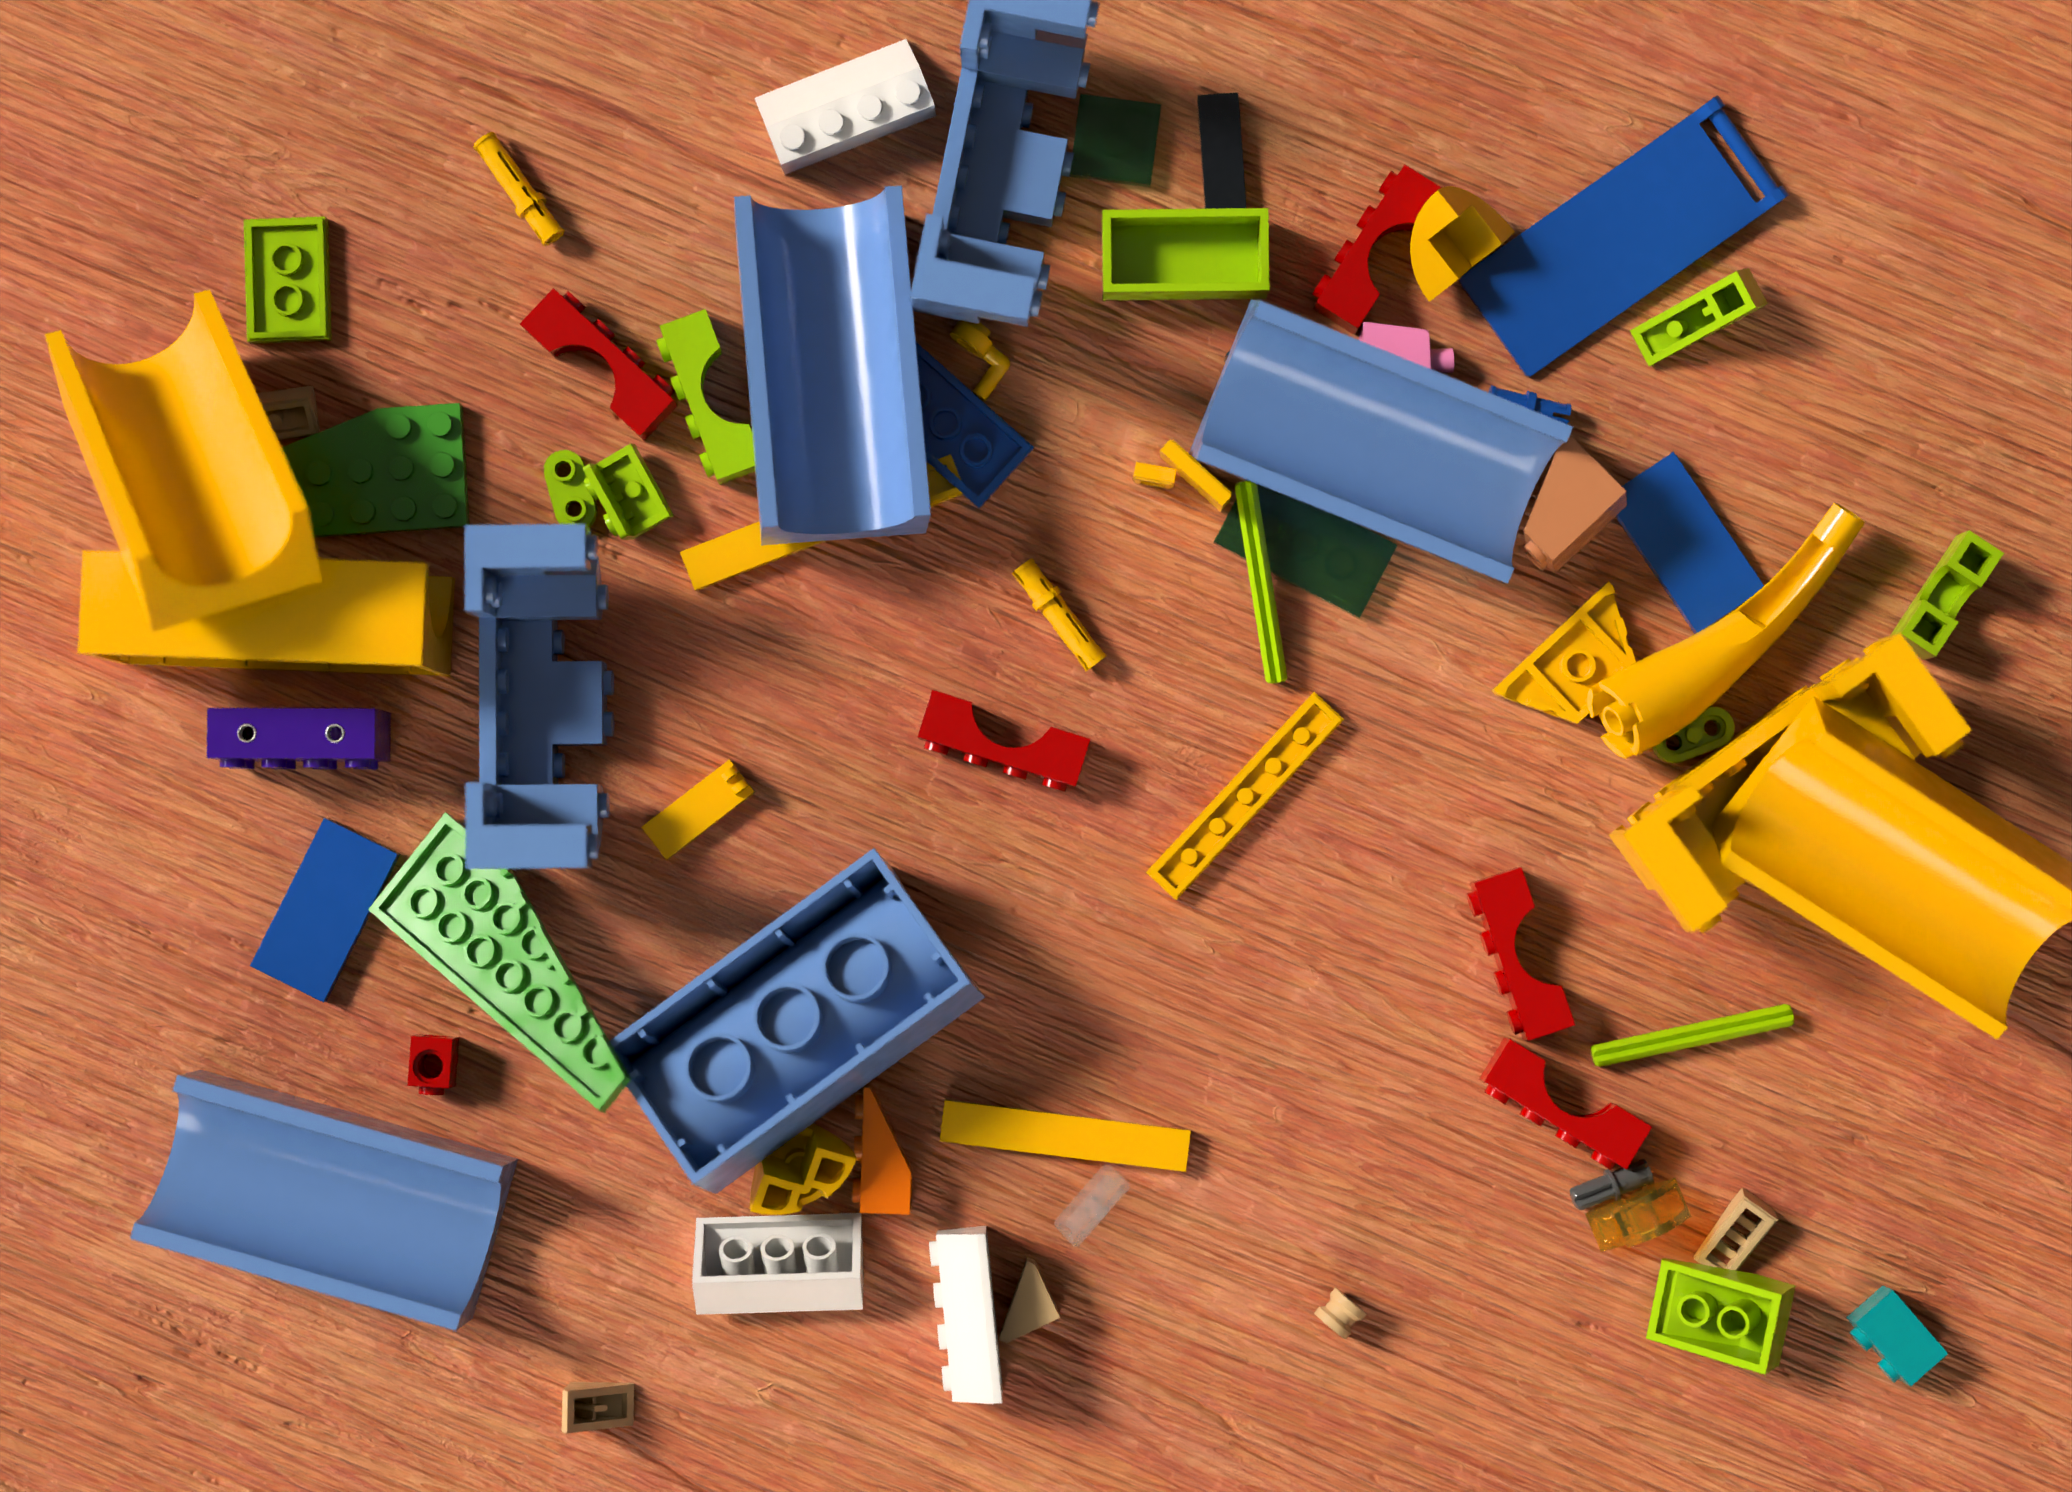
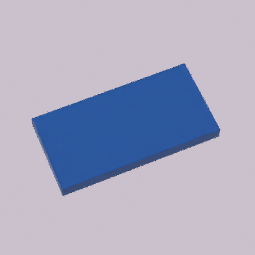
(963, 425)
(1686, 544)
(324, 910)

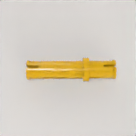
(527, 202)
(1053, 607)

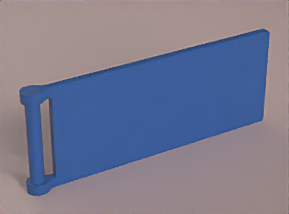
(1618, 240)

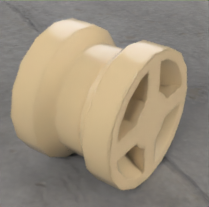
(1340, 1313)

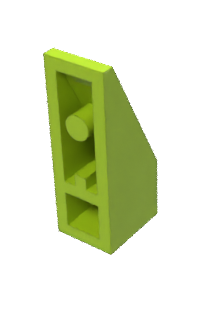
(1699, 316)

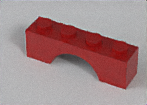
(1350, 291)
(563, 329)
(952, 725)
(1502, 904)
(1609, 1131)

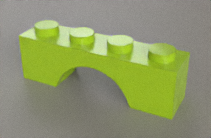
(693, 349)

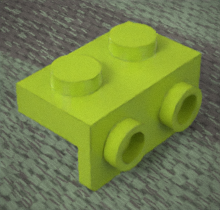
(627, 493)

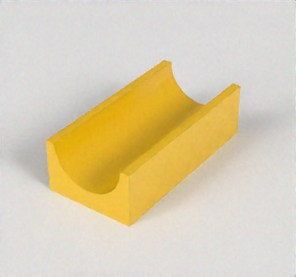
(189, 473)
(353, 621)
(1896, 863)

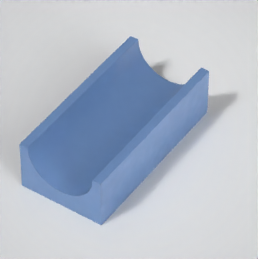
(832, 370)
(1376, 439)
(792, 1023)
(328, 1200)

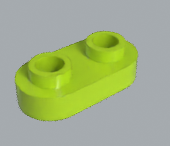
(569, 489)
(1694, 739)

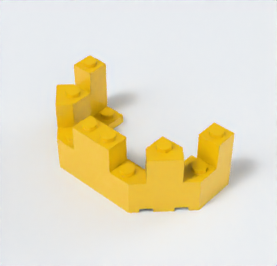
(1673, 837)

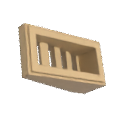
(1758, 1230)

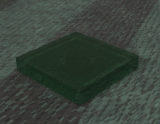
(1115, 140)

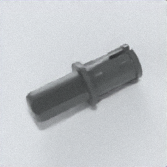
(1611, 1185)

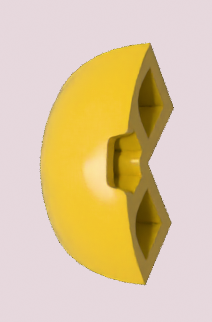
(1452, 237)
(800, 1172)

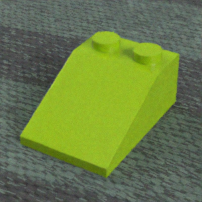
(1721, 1314)

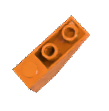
(885, 1170)

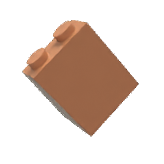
(1571, 507)

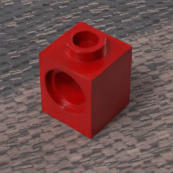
(446, 1049)

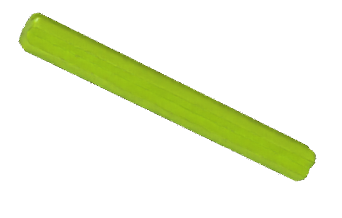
(1261, 581)
(1692, 1035)

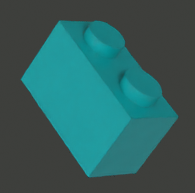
(1895, 1336)

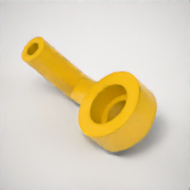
(976, 341)

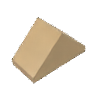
(1030, 1306)
(597, 1406)

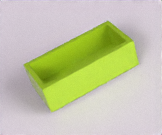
(1185, 254)

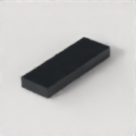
(1221, 151)

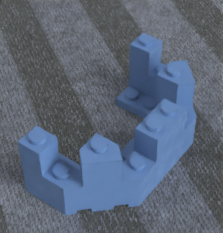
(996, 167)
(530, 701)

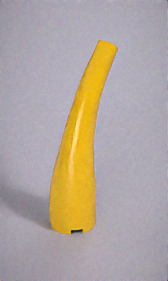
(1682, 681)

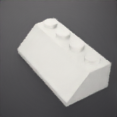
(846, 106)
(778, 1263)
(968, 1315)

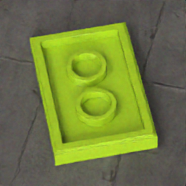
(287, 280)

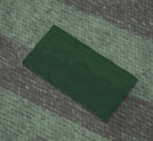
(1315, 550)

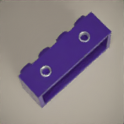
(298, 735)

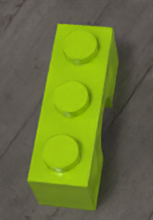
(1956, 576)

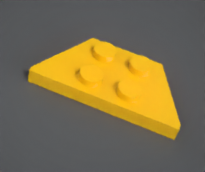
(1572, 660)

